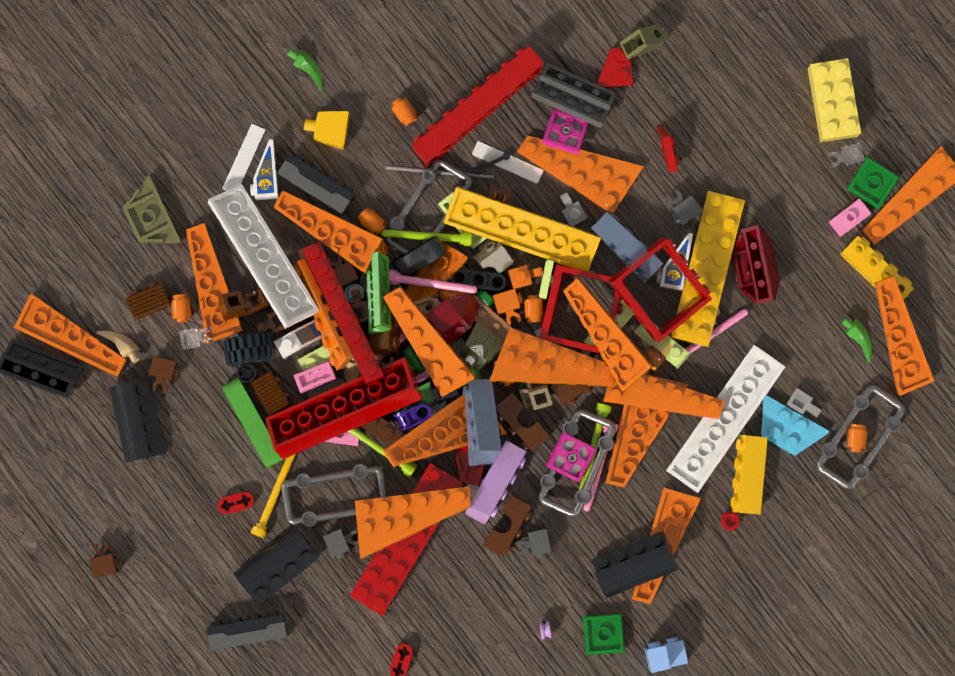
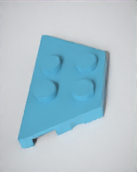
(788, 428)

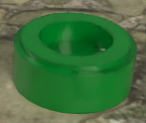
(485, 298)

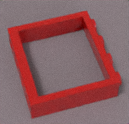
(691, 276)
(545, 334)

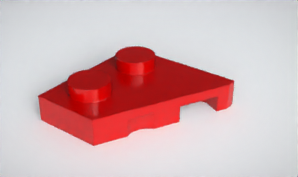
(616, 70)
(667, 145)
(468, 474)

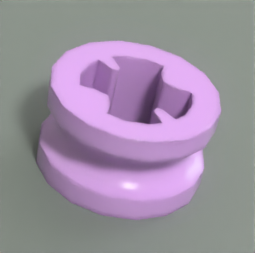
(545, 630)

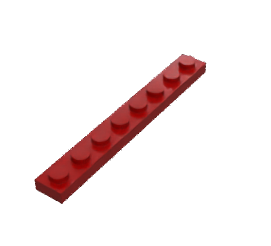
(343, 313)

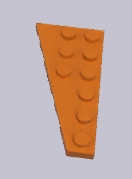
(590, 174)
(542, 362)
(434, 436)
(634, 436)
(398, 517)

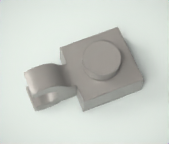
(573, 213)
(801, 401)

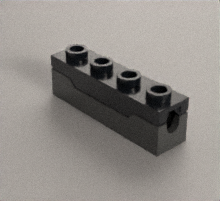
(316, 184)
(247, 631)

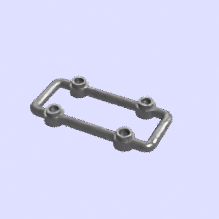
(428, 177)
(891, 425)
(304, 480)
(583, 495)

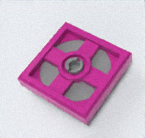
(565, 132)
(571, 457)

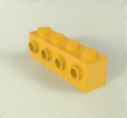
(872, 266)
(749, 474)

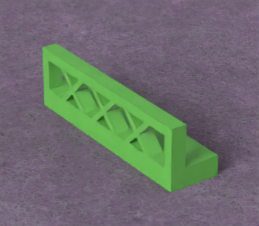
(378, 286)

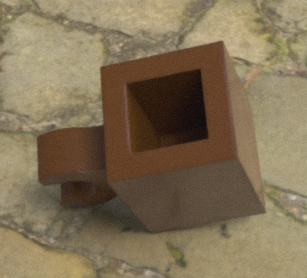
(500, 195)
(344, 272)
(359, 308)
(274, 323)
(163, 370)
(104, 564)

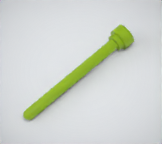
(465, 238)
(603, 411)
(407, 468)

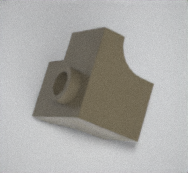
(493, 255)
(536, 395)

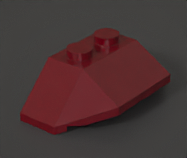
(756, 265)
(454, 316)

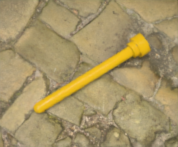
(260, 529)

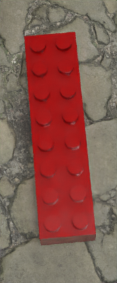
(478, 106)
(342, 409)
(393, 563)

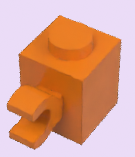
(521, 277)
(508, 302)

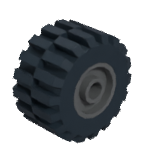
(248, 349)

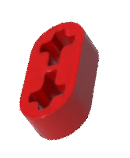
(237, 507)
(396, 659)

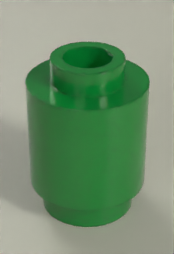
(413, 359)

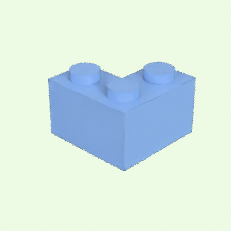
(665, 655)

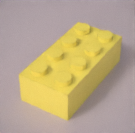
(834, 100)

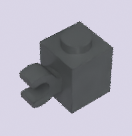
(685, 209)
(537, 542)
(338, 543)

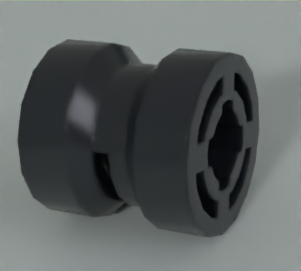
(247, 373)

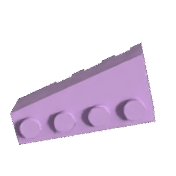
(495, 483)

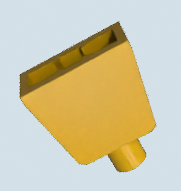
(329, 128)

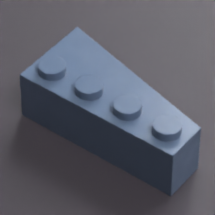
(625, 245)
(482, 423)

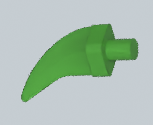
(306, 63)
(859, 333)

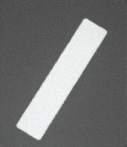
(244, 157)
(513, 164)

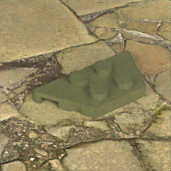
(149, 216)

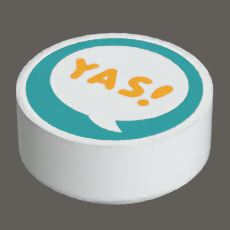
(353, 287)

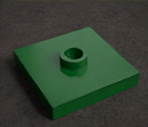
(872, 182)
(603, 634)

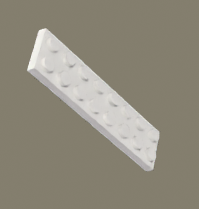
(263, 256)
(715, 436)

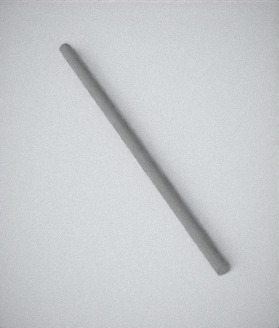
(438, 172)

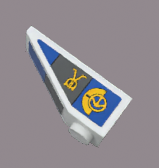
(265, 178)
(671, 276)
(298, 340)

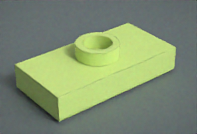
(546, 280)

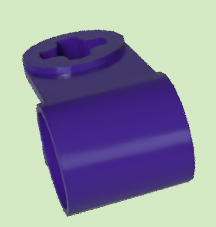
(411, 415)

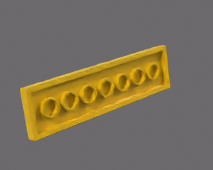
(521, 229)
(711, 262)

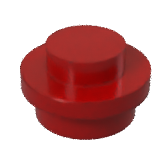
(730, 521)

